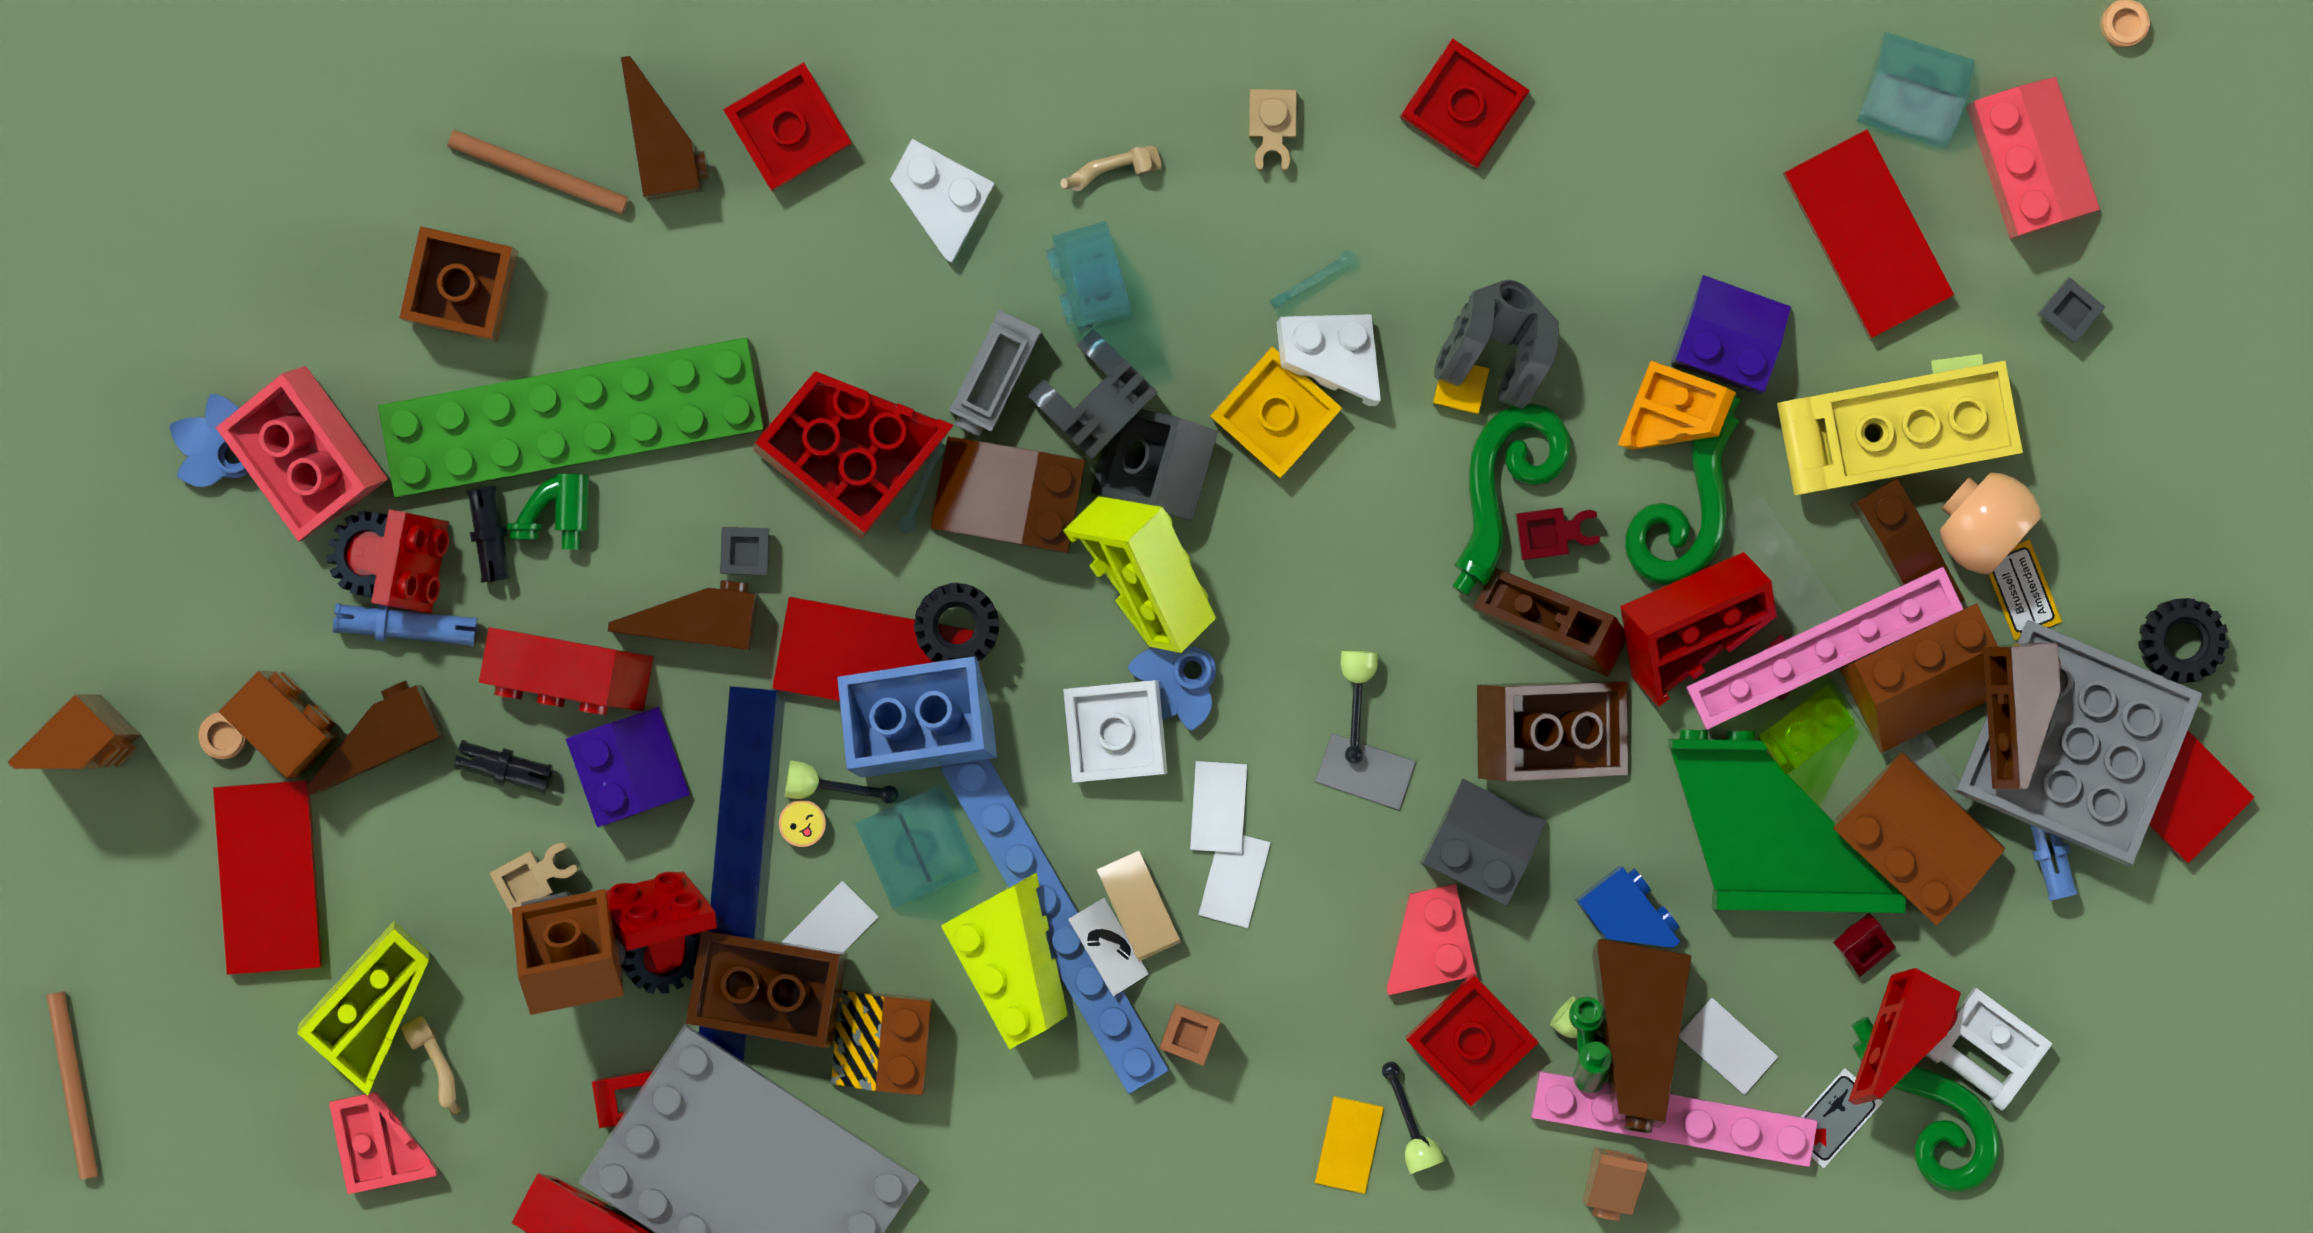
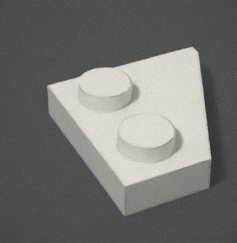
(941, 195)
(1332, 351)

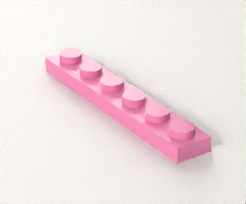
(1824, 648)
(1687, 1122)

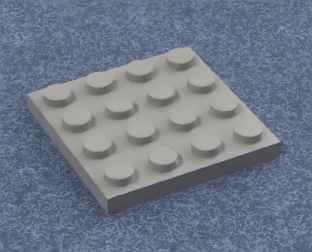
(2101, 755)

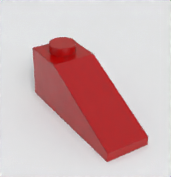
(1909, 1024)

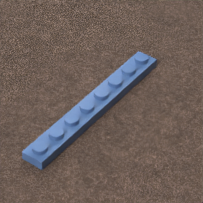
(1020, 856)

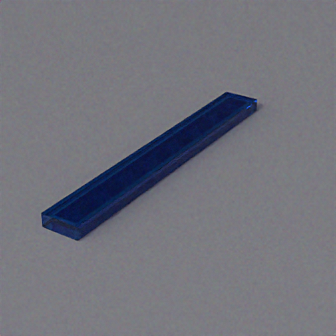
(742, 825)

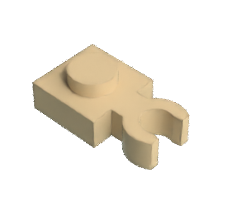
(1272, 118)
(527, 878)

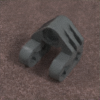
(1510, 316)
(1105, 407)

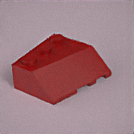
(849, 448)

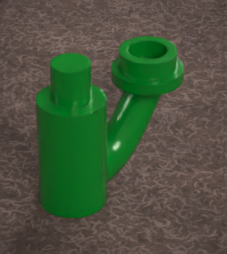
(571, 510)
(1593, 1057)

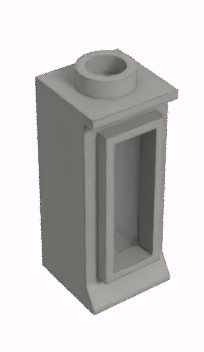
(994, 373)

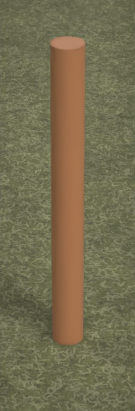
(538, 171)
(72, 1085)

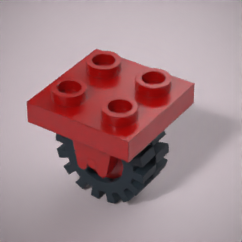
(391, 558)
(660, 928)

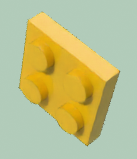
(1275, 413)

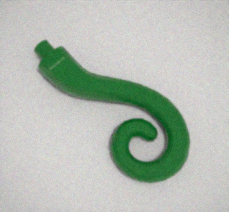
(1709, 478)
(1486, 541)
(1967, 1104)

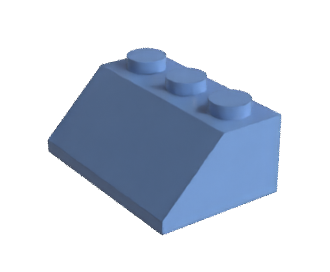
(916, 717)

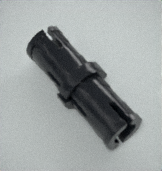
(488, 534)
(503, 766)

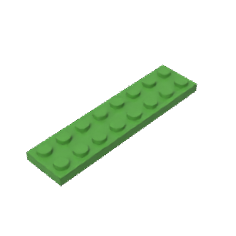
(571, 417)

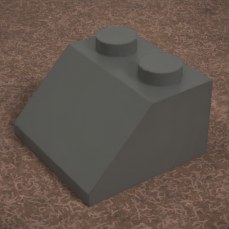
(1156, 463)
(1484, 842)

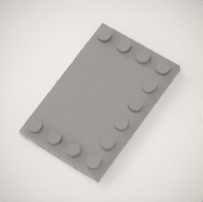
(739, 1154)

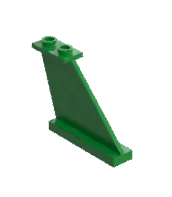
(1767, 837)

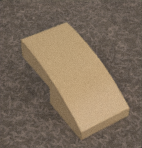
(1138, 906)

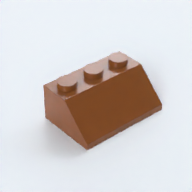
(1922, 678)
(79, 736)
(1918, 838)

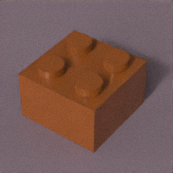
(458, 284)
(280, 723)

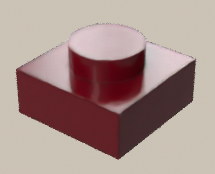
(1864, 944)

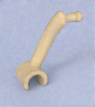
(1143, 158)
(420, 1034)

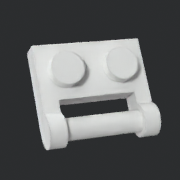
(2001, 1038)

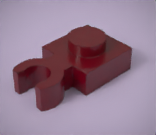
(1546, 532)

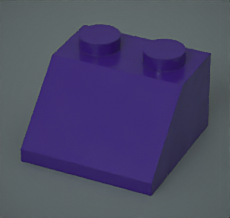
(1732, 335)
(627, 766)

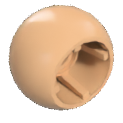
(1987, 521)

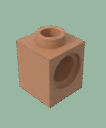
(1189, 1033)

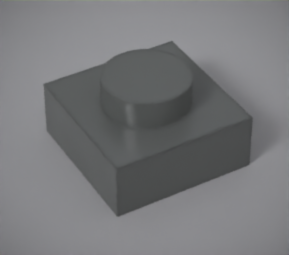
(2071, 310)
(745, 551)

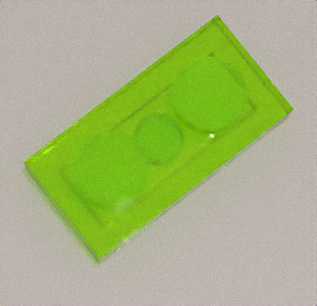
(1806, 729)

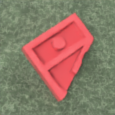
(1431, 942)
(376, 1145)

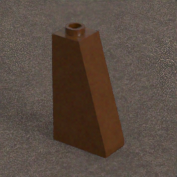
(1641, 1026)

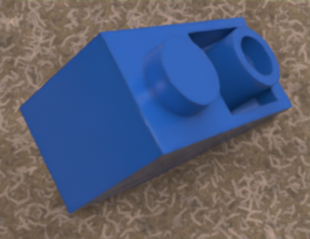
(1624, 913)

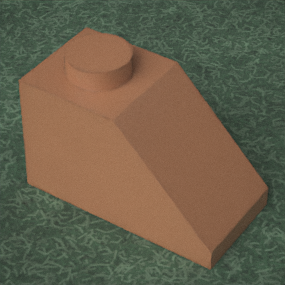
(1614, 1183)

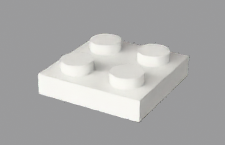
(1115, 731)

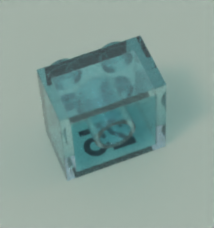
(1091, 278)

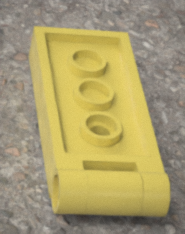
(1921, 424)

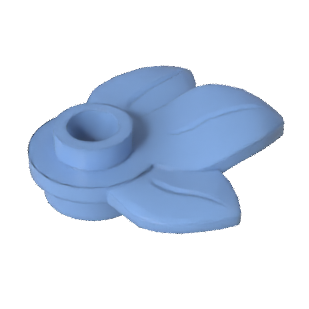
(205, 446)
(1177, 693)

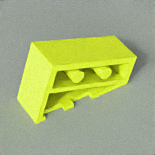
(1148, 569)
(1010, 961)
(364, 1008)

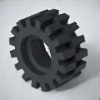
(950, 596)
(2211, 633)

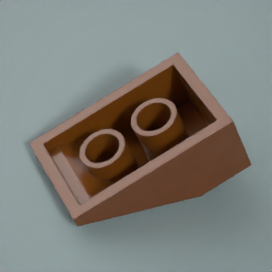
(1007, 494)
(1552, 730)
(766, 988)

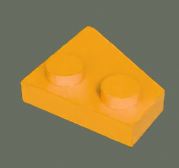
(1674, 409)

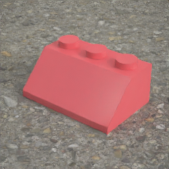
(2032, 157)
(301, 452)

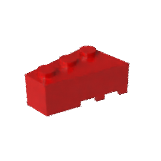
(1692, 621)
(564, 671)
(563, 1208)

